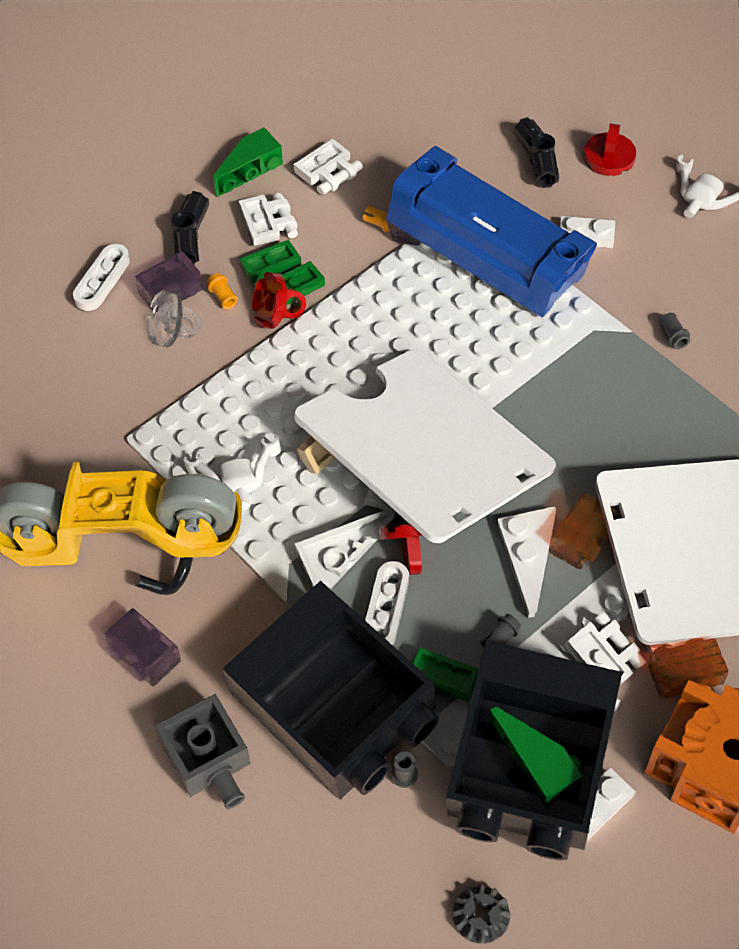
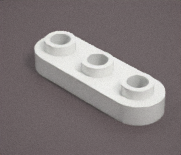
(91, 289)
(388, 595)

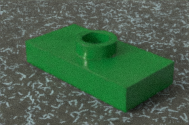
(447, 674)

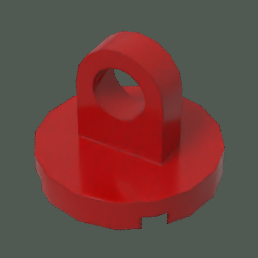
(610, 152)
(270, 301)
(410, 545)

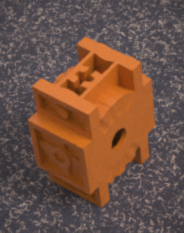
(693, 754)

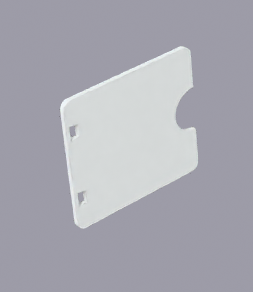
(427, 446)
(676, 547)

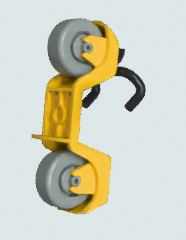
(179, 515)

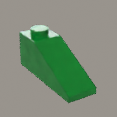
(540, 758)

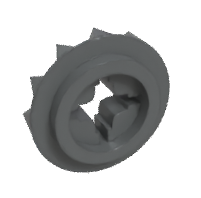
(476, 929)

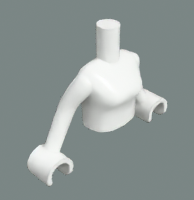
(703, 191)
(238, 473)

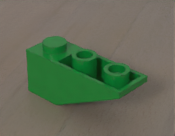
(248, 160)

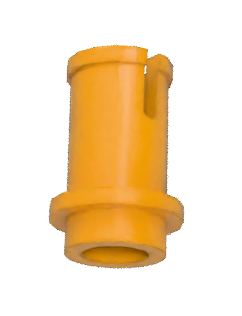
(378, 219)
(219, 286)

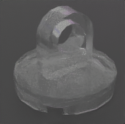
(167, 322)

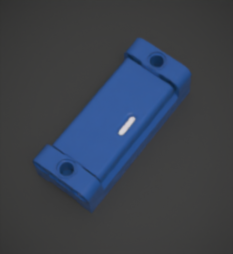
(488, 231)

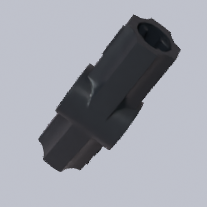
(542, 151)
(186, 225)

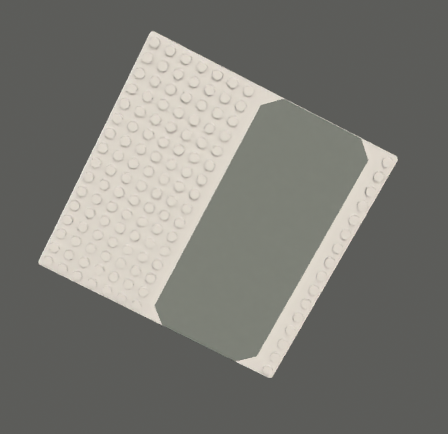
(564, 380)

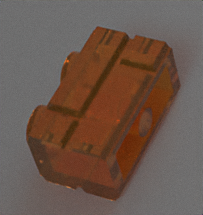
(580, 533)
(695, 661)

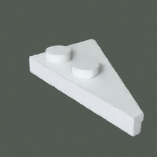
(527, 547)
(334, 552)

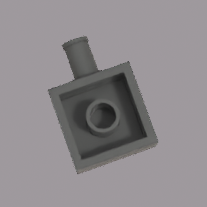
(205, 749)

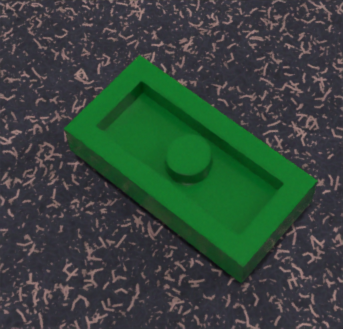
(271, 259)
(304, 279)

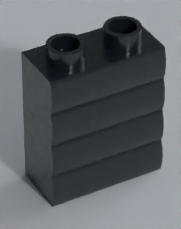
(333, 691)
(558, 699)

